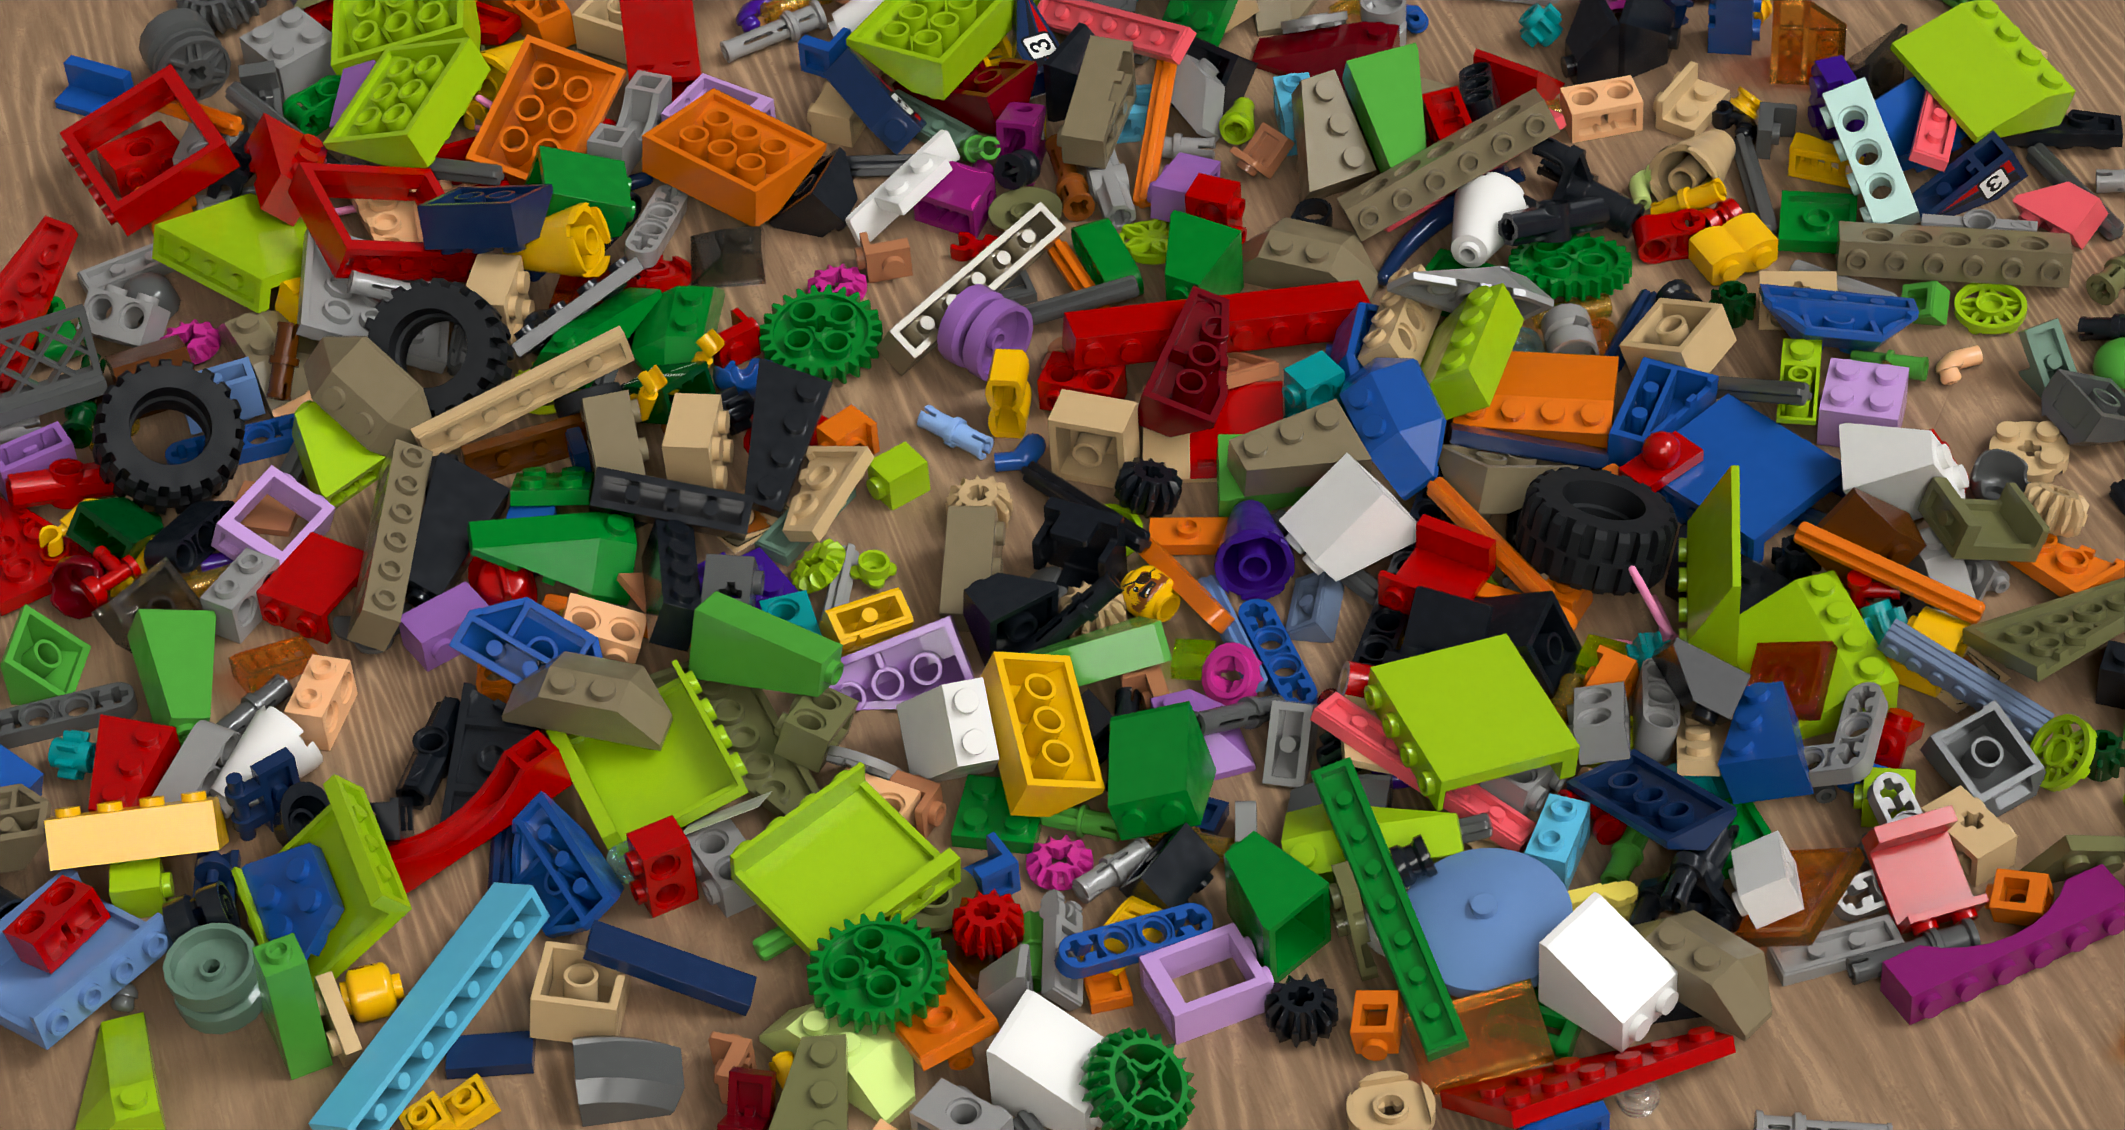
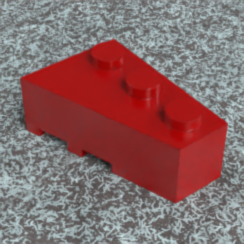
(275, 156)
(130, 760)

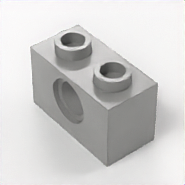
(957, 1109)

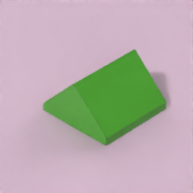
(41, 659)

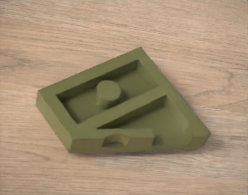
(2078, 854)
(1350, 919)

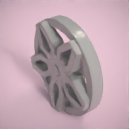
(1314, 21)
(849, 758)

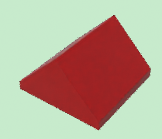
(1516, 79)

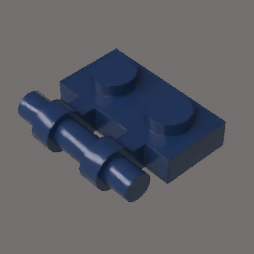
(269, 782)

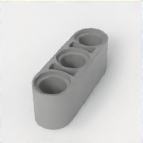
(1654, 713)
(198, 760)

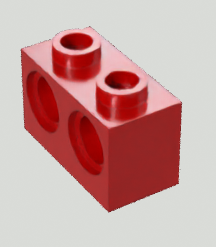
(1444, 113)
(1217, 201)
(1060, 375)
(661, 867)
(56, 924)

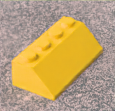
(1041, 733)
(135, 832)

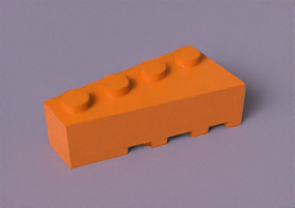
(541, 19)

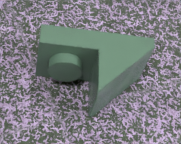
(2045, 352)

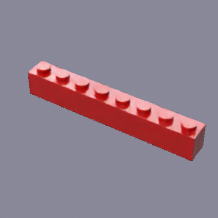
(1255, 322)

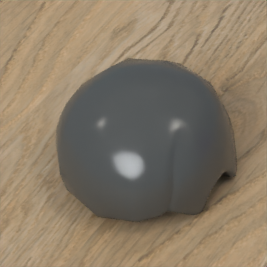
(155, 286)
(1994, 470)

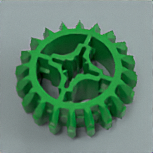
(1114, 1076)

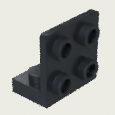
(1441, 622)

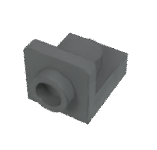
(1774, 122)

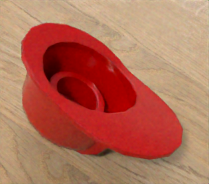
(500, 584)

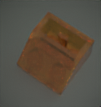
(1799, 37)

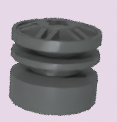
(190, 46)

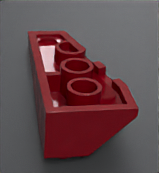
(1324, 48)
(985, 93)
(1191, 373)

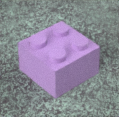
(1861, 395)

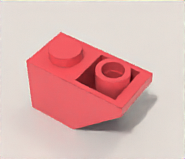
(2063, 210)

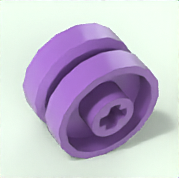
(979, 324)

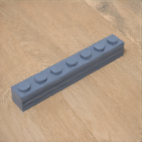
(1961, 678)

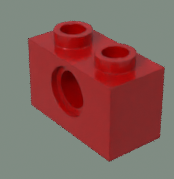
(137, 157)

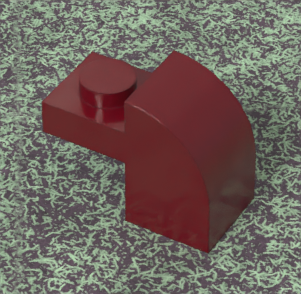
(749, 1099)

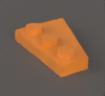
(2070, 569)

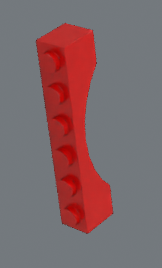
(517, 778)

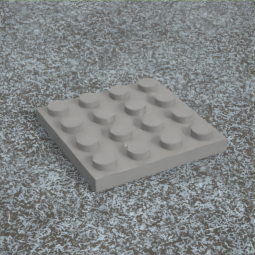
(331, 311)

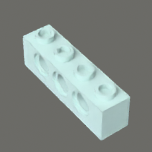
(1856, 102)

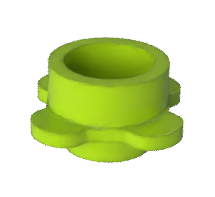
(873, 568)

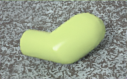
(1640, 188)

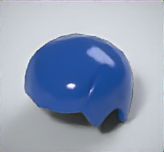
(733, 376)

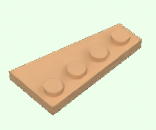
(390, 219)

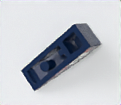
(1032, 39)
(874, 101)
(1972, 179)

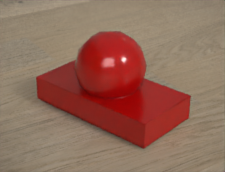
(1662, 459)

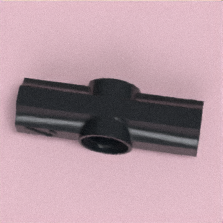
(1553, 220)
(430, 755)

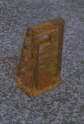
(260, 664)

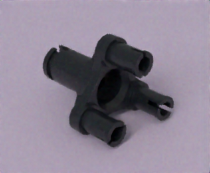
(1571, 171)
(1692, 884)

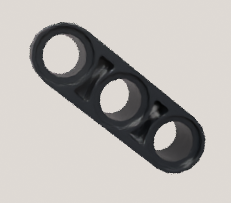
(1479, 90)
(188, 537)

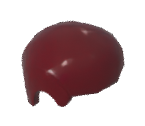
(65, 585)

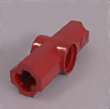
(61, 485)

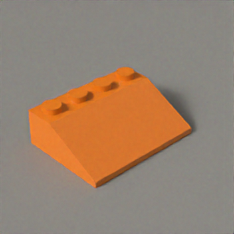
(547, 101)
(730, 156)
(1553, 398)

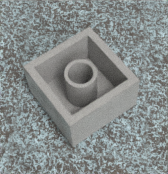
(296, 45)

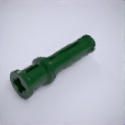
(82, 415)

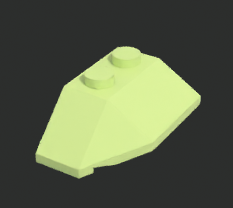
(878, 1064)

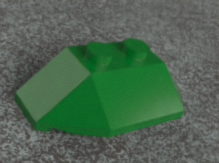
(675, 325)

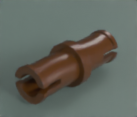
(283, 362)

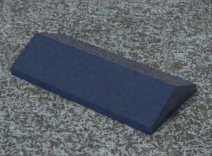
(1655, 802)

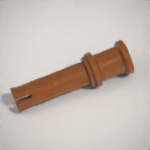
(1070, 186)

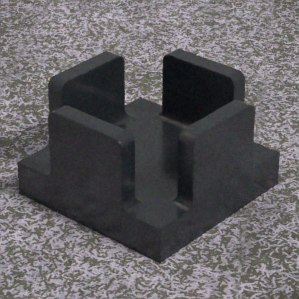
(1081, 542)

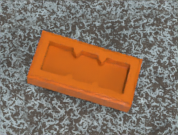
(1188, 534)

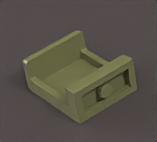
(1984, 528)

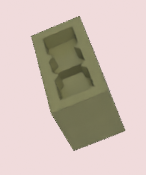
(813, 727)

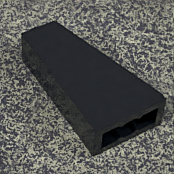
(442, 543)

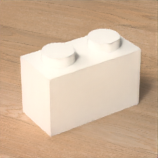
(1765, 880)

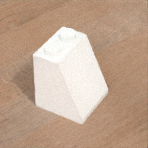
(1896, 464)
(1347, 521)
(949, 731)
(1605, 975)
(1039, 1064)

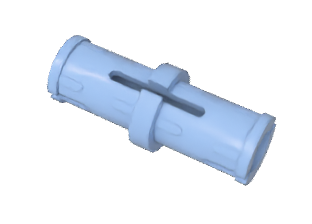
(955, 432)

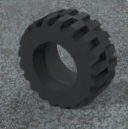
(437, 302)
(178, 390)
(1593, 527)

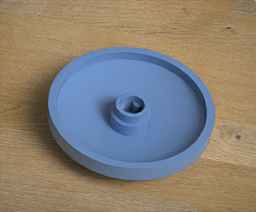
(1488, 917)

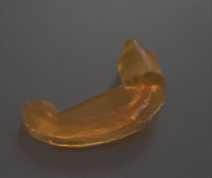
(1608, 331)

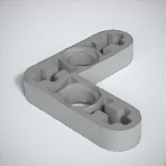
(1836, 759)
(1882, 809)

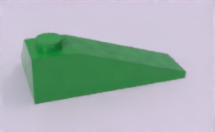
(622, 310)
(567, 548)

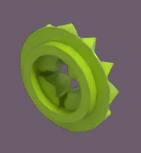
(818, 566)

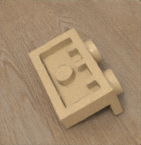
(1687, 103)

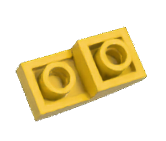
(458, 1110)

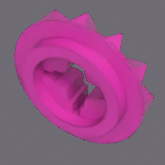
(845, 277)
(204, 340)
(1223, 660)
(1058, 875)

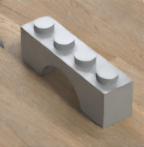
(641, 111)

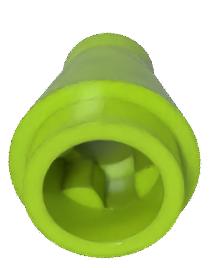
(1238, 122)

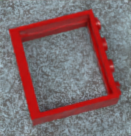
(172, 185)
(396, 260)

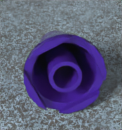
(1253, 554)

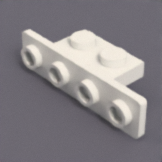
(904, 187)

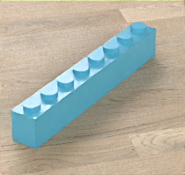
(435, 1011)

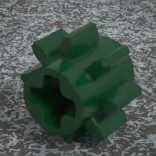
(1736, 302)
(2107, 757)

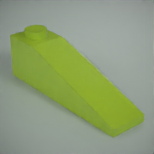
(1313, 843)
(122, 1080)

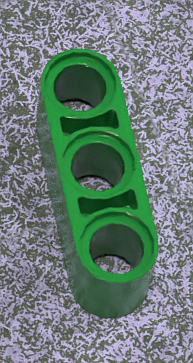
(1104, 253)

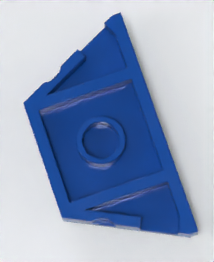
(296, 896)

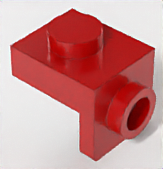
(740, 340)
(1897, 734)

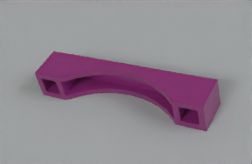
(1936, 978)

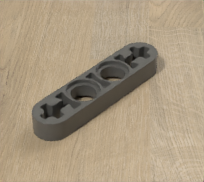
(57, 712)

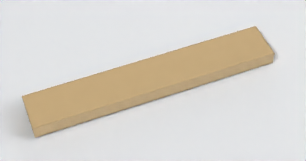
(524, 393)

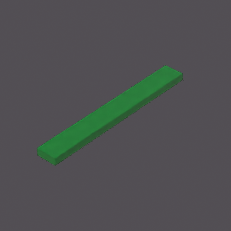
(1390, 910)

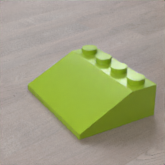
(368, 26)
(931, 42)
(1985, 72)
(410, 103)
(1472, 350)
(1713, 571)
(1819, 611)

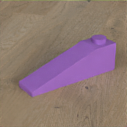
(905, 666)

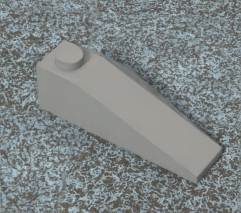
(1450, 287)

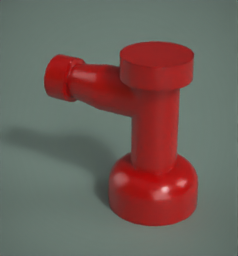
(118, 571)
(1863, 586)
(1605, 827)

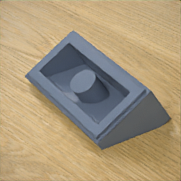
(1315, 608)

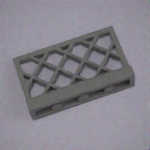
(58, 389)

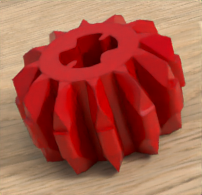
(988, 924)

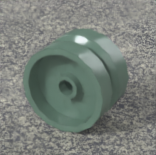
(214, 978)

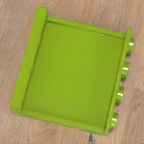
(233, 249)
(1469, 716)
(637, 785)
(841, 859)
(361, 872)

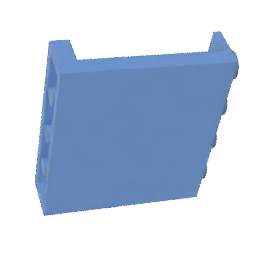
(51, 1005)

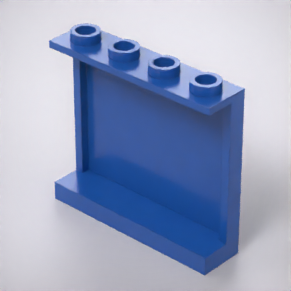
(1777, 471)

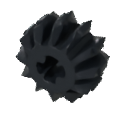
(1148, 488)
(1301, 1010)

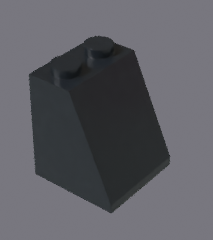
(1538, 633)

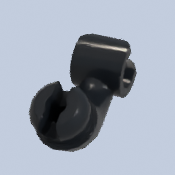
(1725, 117)

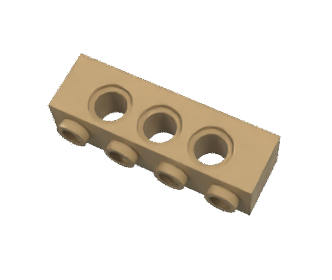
(1400, 326)

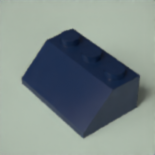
(485, 218)

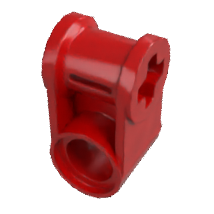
(1666, 235)

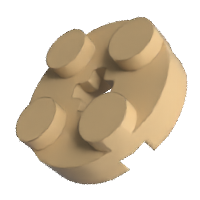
(2043, 439)
(1391, 1088)

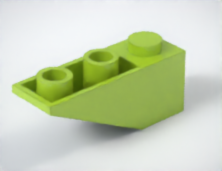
(1801, 364)

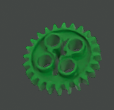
(1574, 267)
(822, 333)
(877, 973)

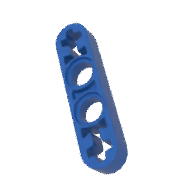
(269, 428)
(1281, 657)
(1132, 937)

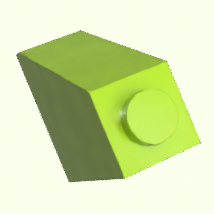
(331, 456)

